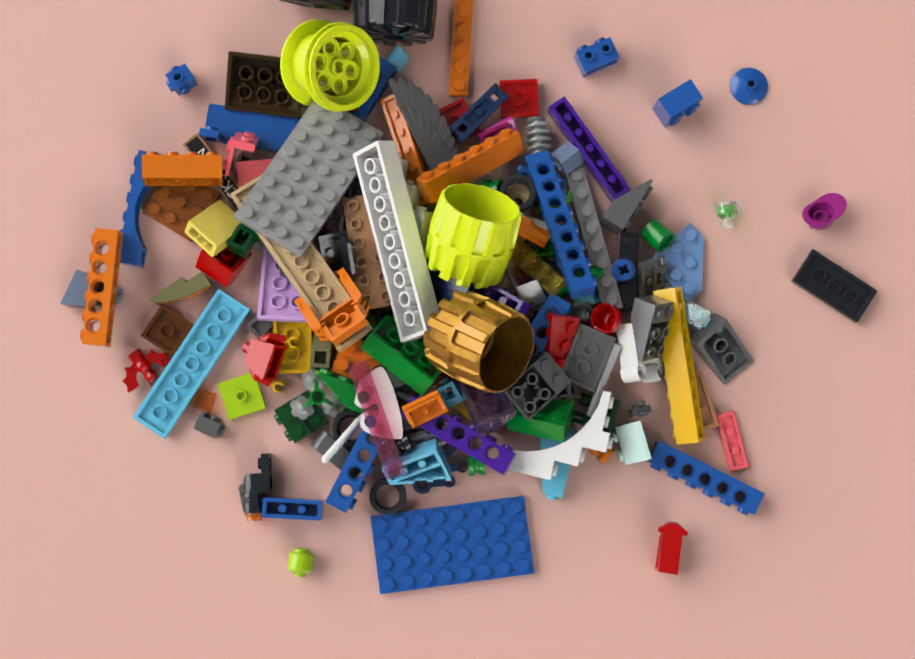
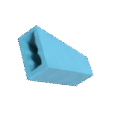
(555, 487)

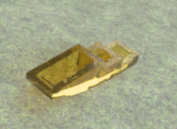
(537, 268)

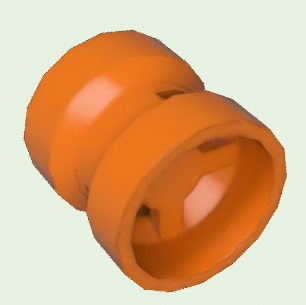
(602, 456)

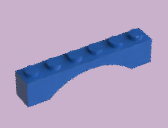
(133, 247)

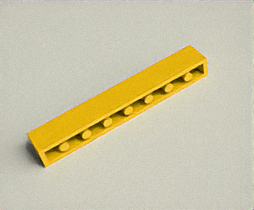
(680, 373)

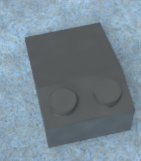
(720, 348)

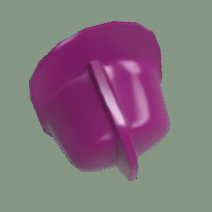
(824, 211)

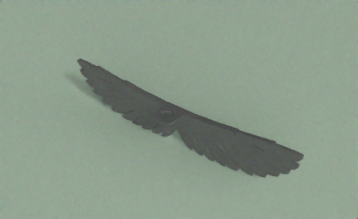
(424, 123)

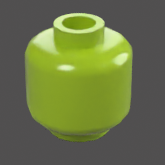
(300, 561)

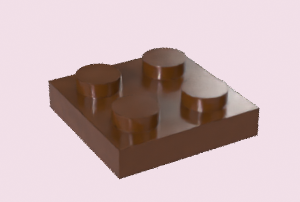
(167, 330)

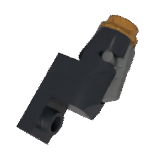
(253, 488)

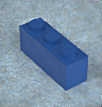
(293, 508)

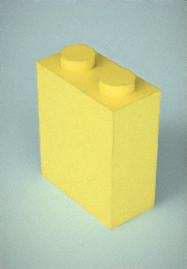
(212, 227)

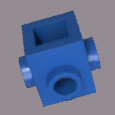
(180, 80)

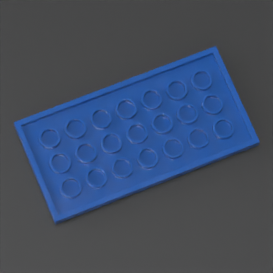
(452, 544)

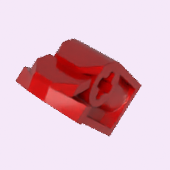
(669, 547)

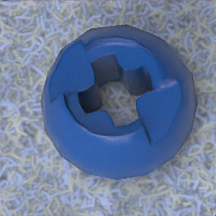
(620, 264)

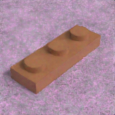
(707, 410)

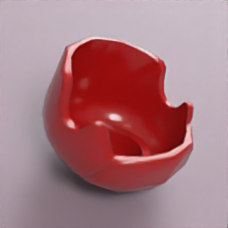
(606, 318)

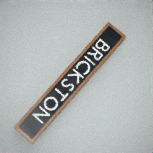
(196, 144)

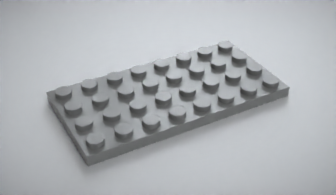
(306, 178)

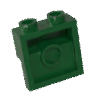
(295, 427)

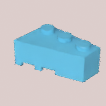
(423, 463)

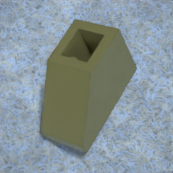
(321, 354)

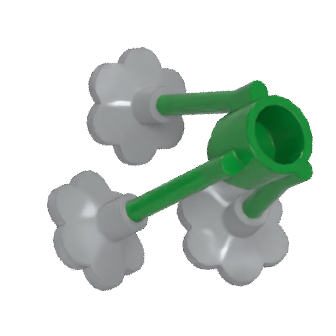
(303, 407)

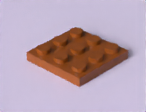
(178, 204)

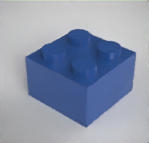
(677, 103)

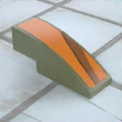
(183, 289)

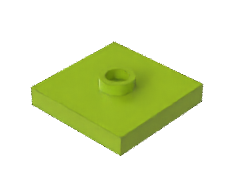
(241, 396)

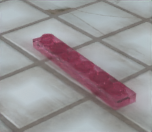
(376, 420)

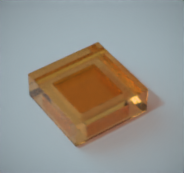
(204, 400)

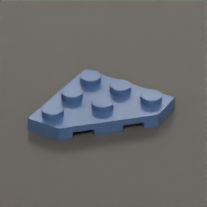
(685, 261)

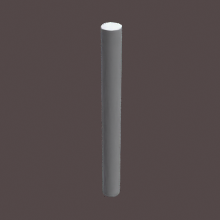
(604, 379)

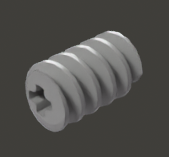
(536, 136)

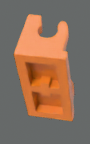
(425, 409)

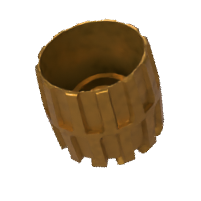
(479, 341)

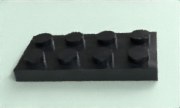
(834, 286)

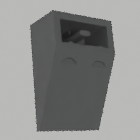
(619, 212)
(650, 325)
(537, 385)

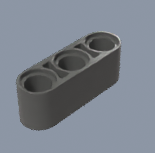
(324, 443)

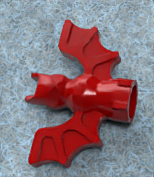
(142, 364)

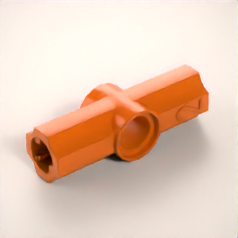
(532, 232)

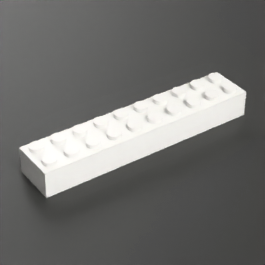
(396, 238)

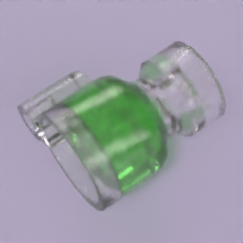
(726, 211)

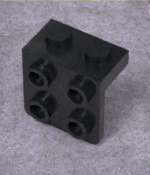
(337, 251)

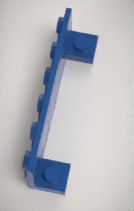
(224, 123)

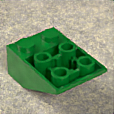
(340, 389)

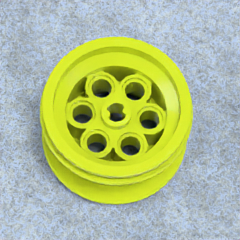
(345, 68)

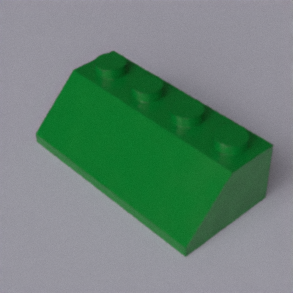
(403, 359)

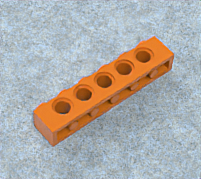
(107, 297)

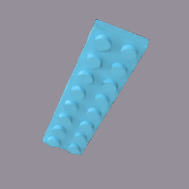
(191, 364)

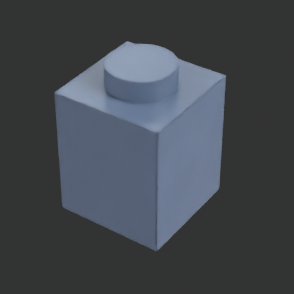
(567, 158)

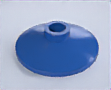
(745, 94)

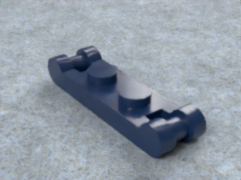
(479, 112)

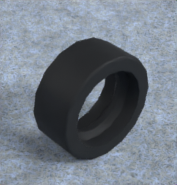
(527, 182)
(336, 423)
(384, 510)

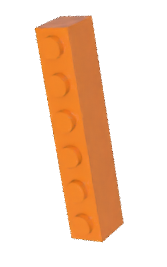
(471, 164)

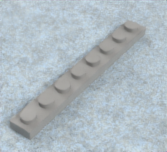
(593, 236)

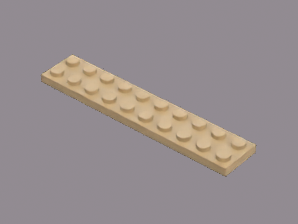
(308, 275)

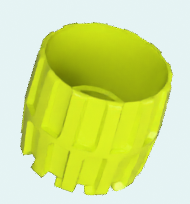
(472, 235)

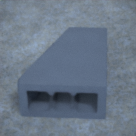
(76, 291)

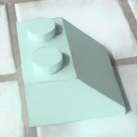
(631, 443)

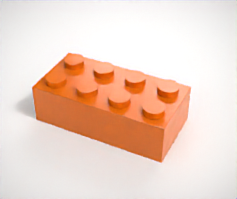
(182, 169)

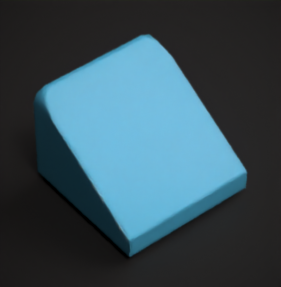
(398, 58)

